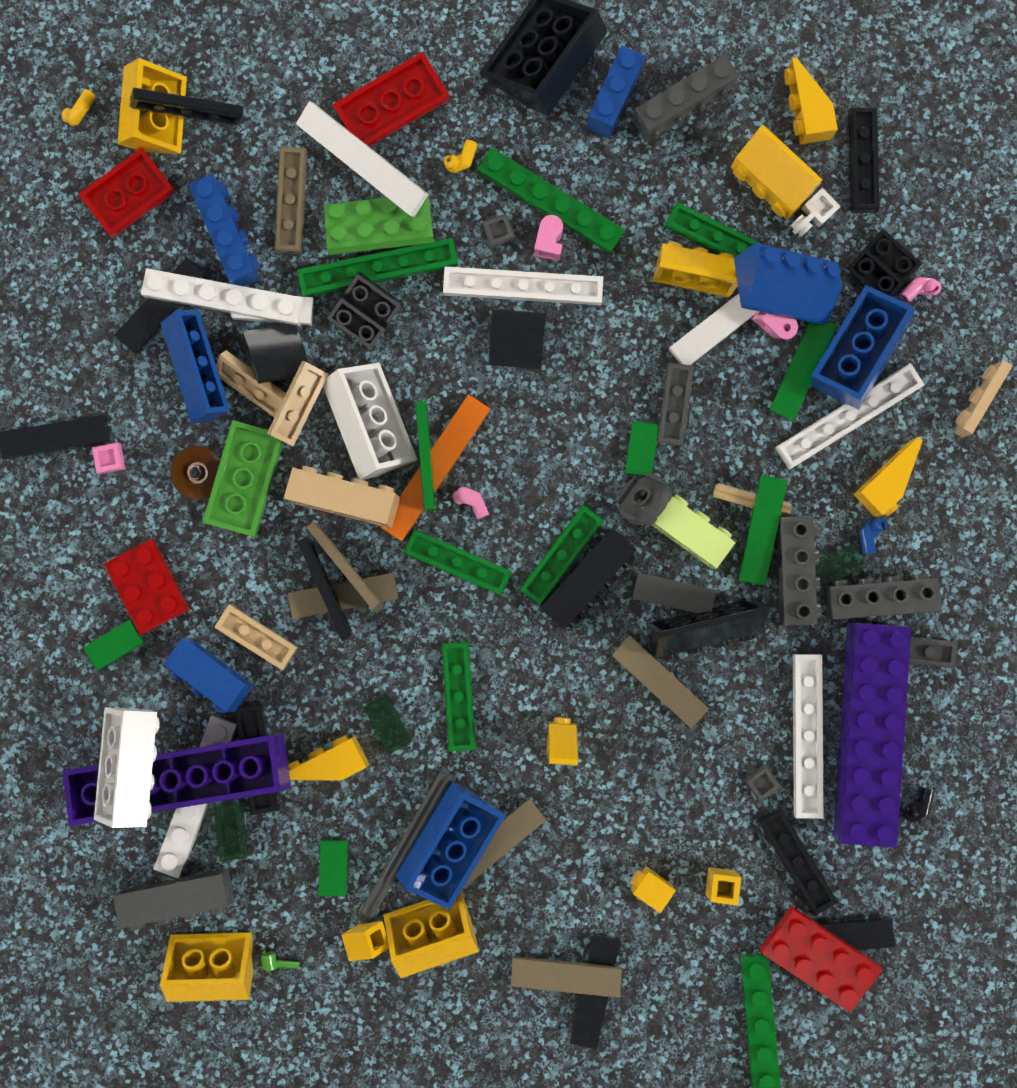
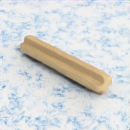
(742, 497)

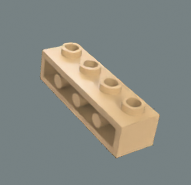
(342, 497)

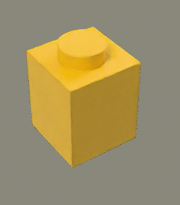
(723, 886)
(652, 888)
(365, 941)

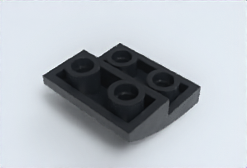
(884, 264)
(365, 310)
(516, 338)
(274, 352)

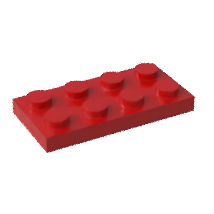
(392, 100)
(821, 959)

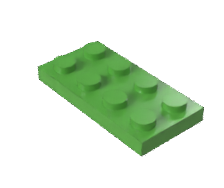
(375, 225)
(243, 479)

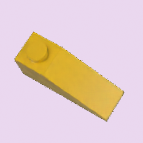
(890, 481)
(562, 742)

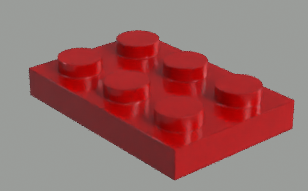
(127, 192)
(146, 586)

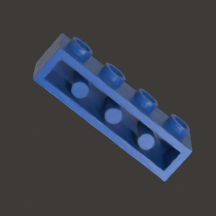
(223, 229)
(194, 366)

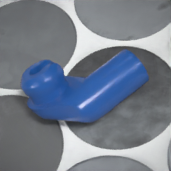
(869, 532)

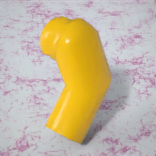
(80, 108)
(464, 160)

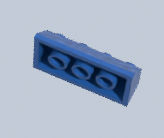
(787, 283)
(450, 846)

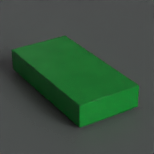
(641, 448)
(114, 645)
(333, 867)

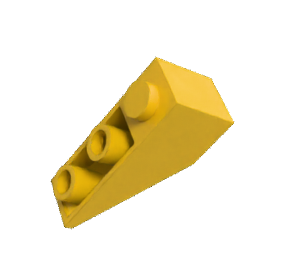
(812, 108)
(333, 764)

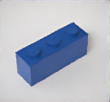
(615, 91)
(207, 675)

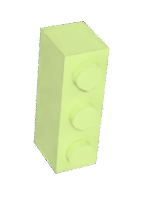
(694, 532)

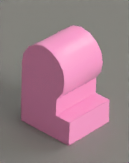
(547, 238)
(776, 326)

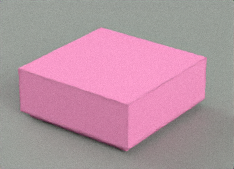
(108, 458)

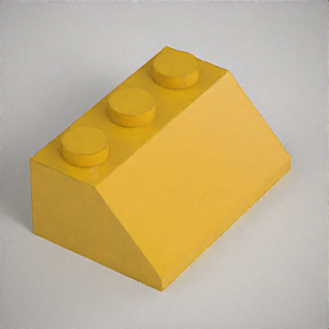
(149, 129)
(775, 173)
(696, 269)
(429, 935)
(208, 967)

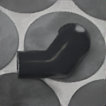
(921, 807)

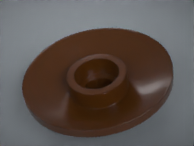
(206, 465)

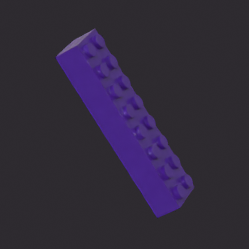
(872, 734)
(194, 776)

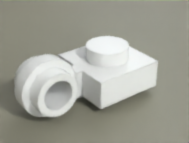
(818, 210)

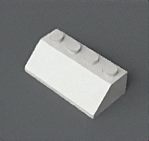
(368, 420)
(126, 767)

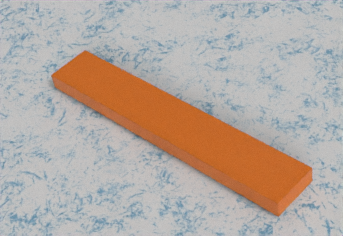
(444, 456)

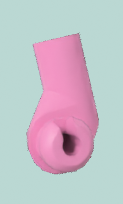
(920, 286)
(471, 498)

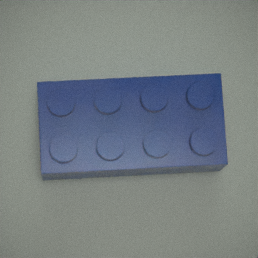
(862, 347)

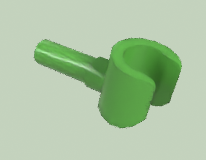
(270, 963)

